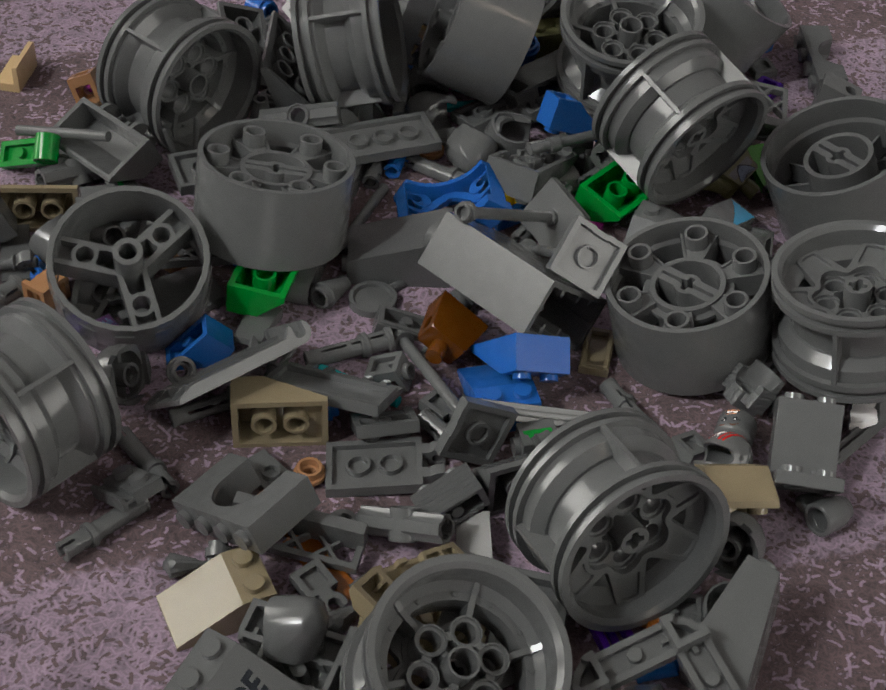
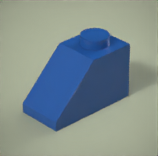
(203, 343)

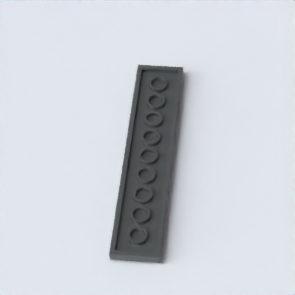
(368, 140)

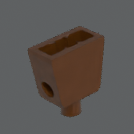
(449, 329)

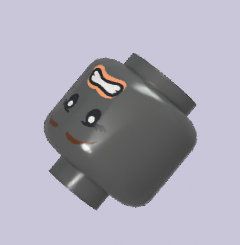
(739, 422)

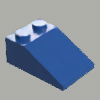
(527, 356)
(489, 384)

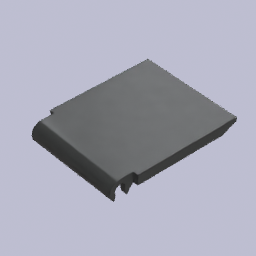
(279, 341)

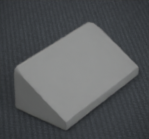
(474, 535)

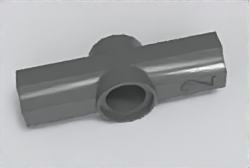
(316, 114)
(67, 173)
(407, 523)

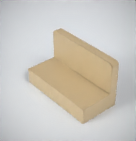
(18, 69)

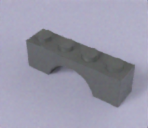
(813, 49)

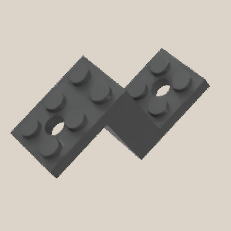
(805, 444)

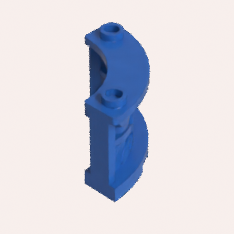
(476, 185)

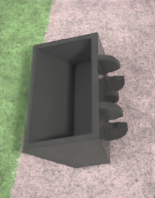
(124, 157)

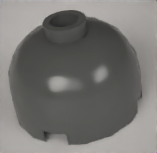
(125, 368)
(744, 538)

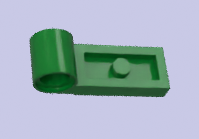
(30, 152)

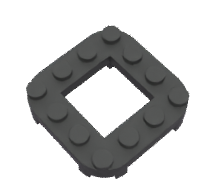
(652, 648)

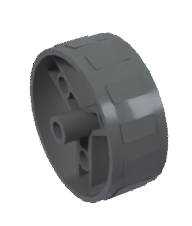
(131, 273)

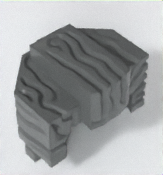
(752, 387)

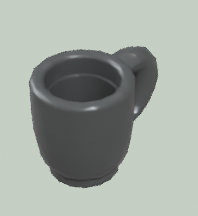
(824, 514)

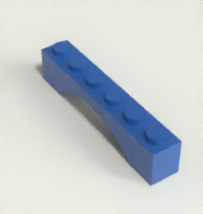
(563, 114)

